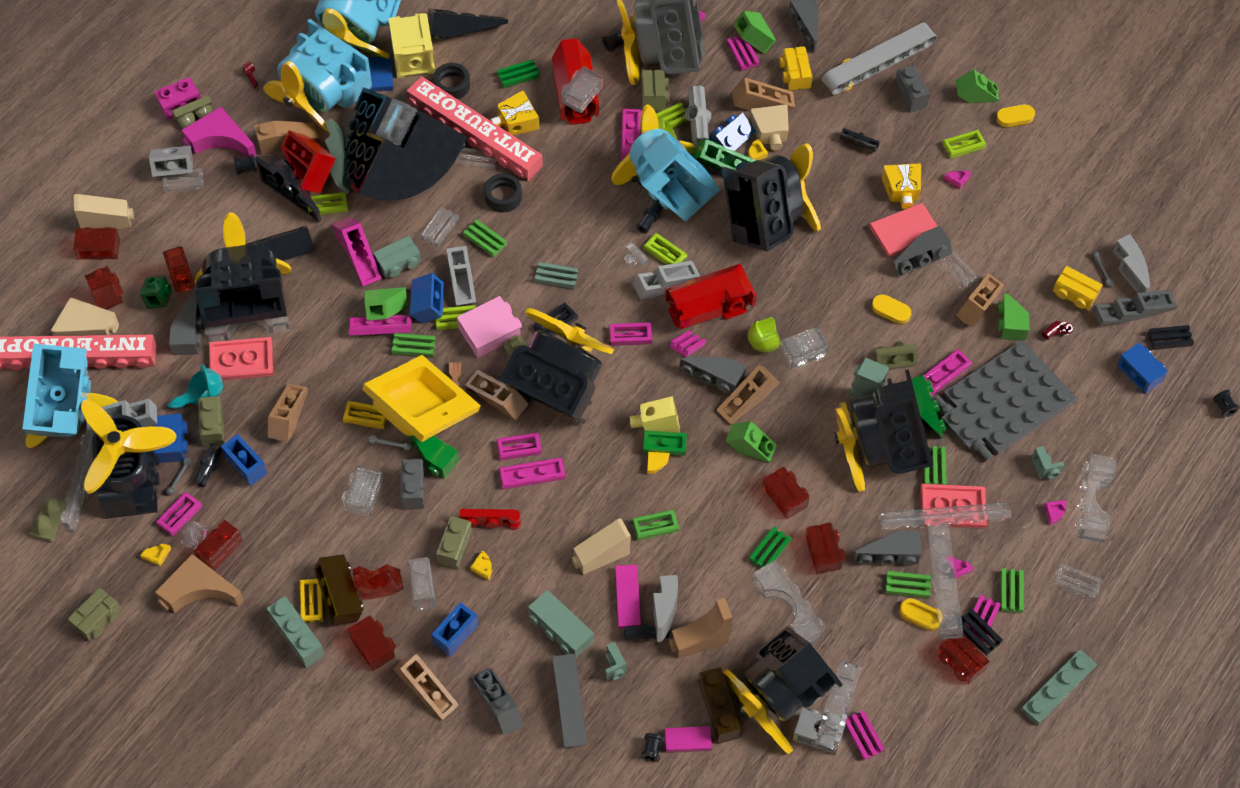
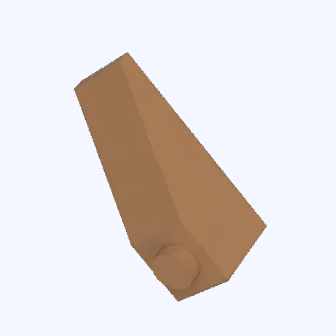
(755, 94)
(272, 133)
(980, 300)
(497, 394)
(748, 394)
(286, 412)
(425, 685)

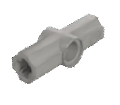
(698, 114)

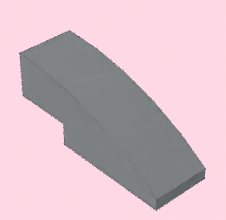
(1132, 263)
(461, 275)
(654, 283)
(143, 411)
(665, 605)

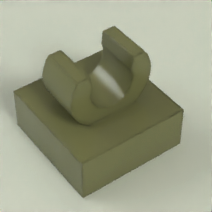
(513, 342)

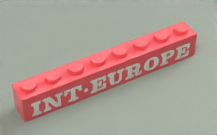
(479, 130)
(102, 350)

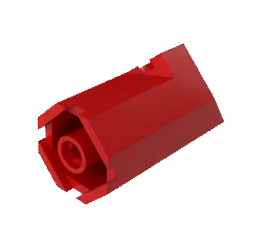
(566, 60)
(710, 296)

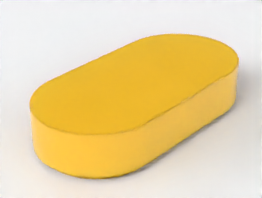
(1015, 115)
(891, 309)
(919, 614)

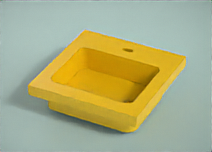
(419, 399)

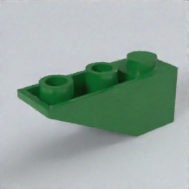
(927, 406)

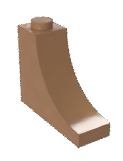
(195, 582)
(704, 633)

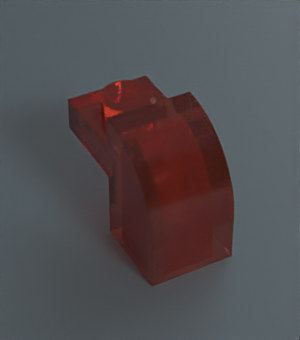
(378, 583)

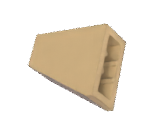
(102, 212)
(84, 319)
(603, 547)

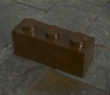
(338, 589)
(719, 705)

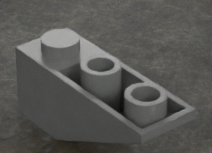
(806, 19)
(923, 250)
(185, 329)
(717, 371)
(895, 548)
(498, 701)

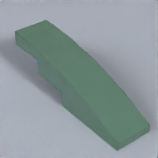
(336, 146)

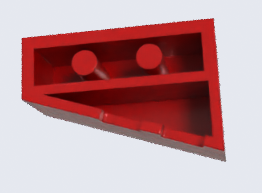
(308, 159)

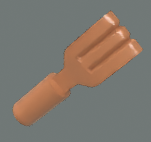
(455, 371)

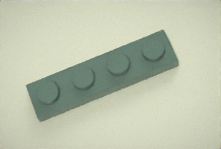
(1058, 687)

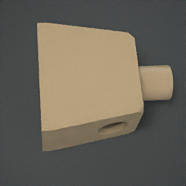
(770, 125)

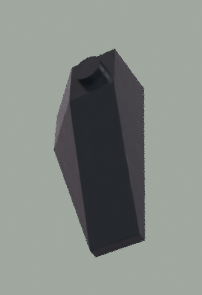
(449, 23)
(280, 177)

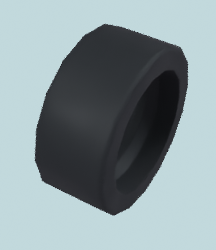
(455, 70)
(503, 180)

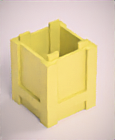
(412, 45)

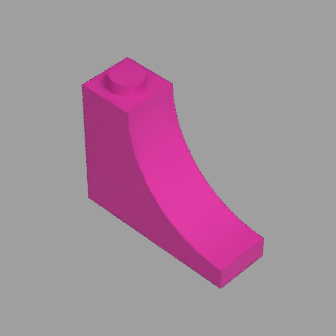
(217, 131)
(353, 240)

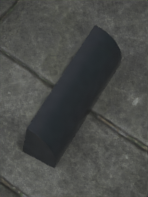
(288, 243)

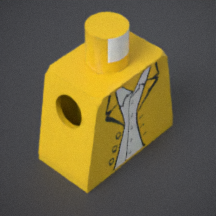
(516, 115)
(902, 183)

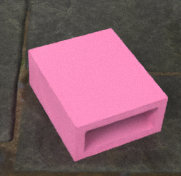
(488, 326)

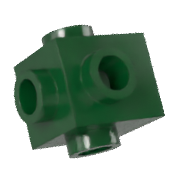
(156, 292)

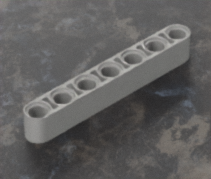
(879, 58)

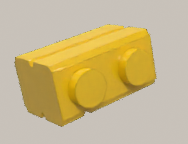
(796, 68)
(1077, 288)

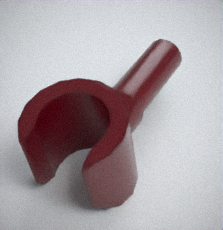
(248, 68)

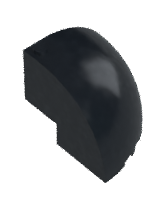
(392, 170)

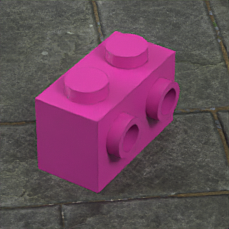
(176, 96)

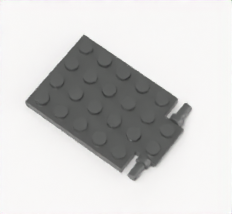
(1004, 401)

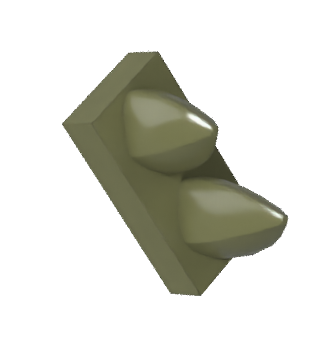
(185, 114)
(898, 356)
(48, 520)

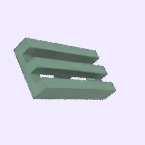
(556, 272)

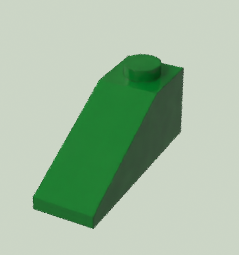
(718, 156)
(436, 455)

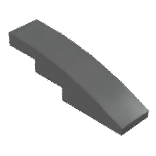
(1134, 308)
(569, 700)

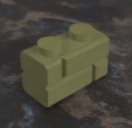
(653, 89)
(211, 421)
(454, 542)
(95, 614)

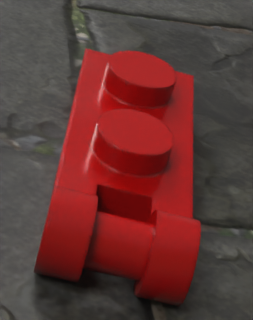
(492, 517)

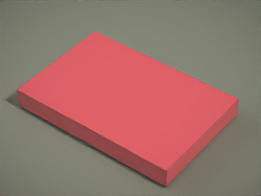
(902, 228)
(242, 358)
(950, 496)

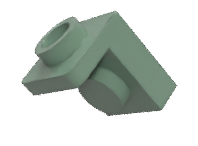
(1044, 466)
(616, 662)

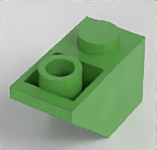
(754, 30)
(976, 88)
(384, 302)
(1014, 319)
(751, 441)

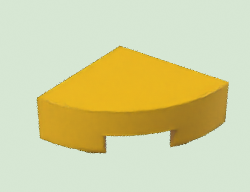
(757, 151)
(656, 461)
(156, 554)
(482, 566)

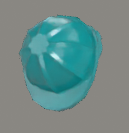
(202, 384)

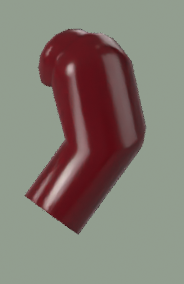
(1057, 328)

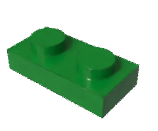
(665, 442)

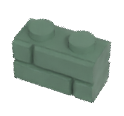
(397, 257)

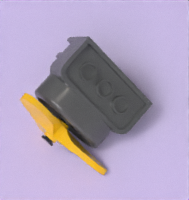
(662, 35)

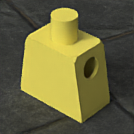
(657, 416)

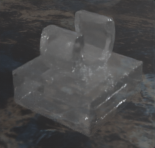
(635, 255)
(194, 534)

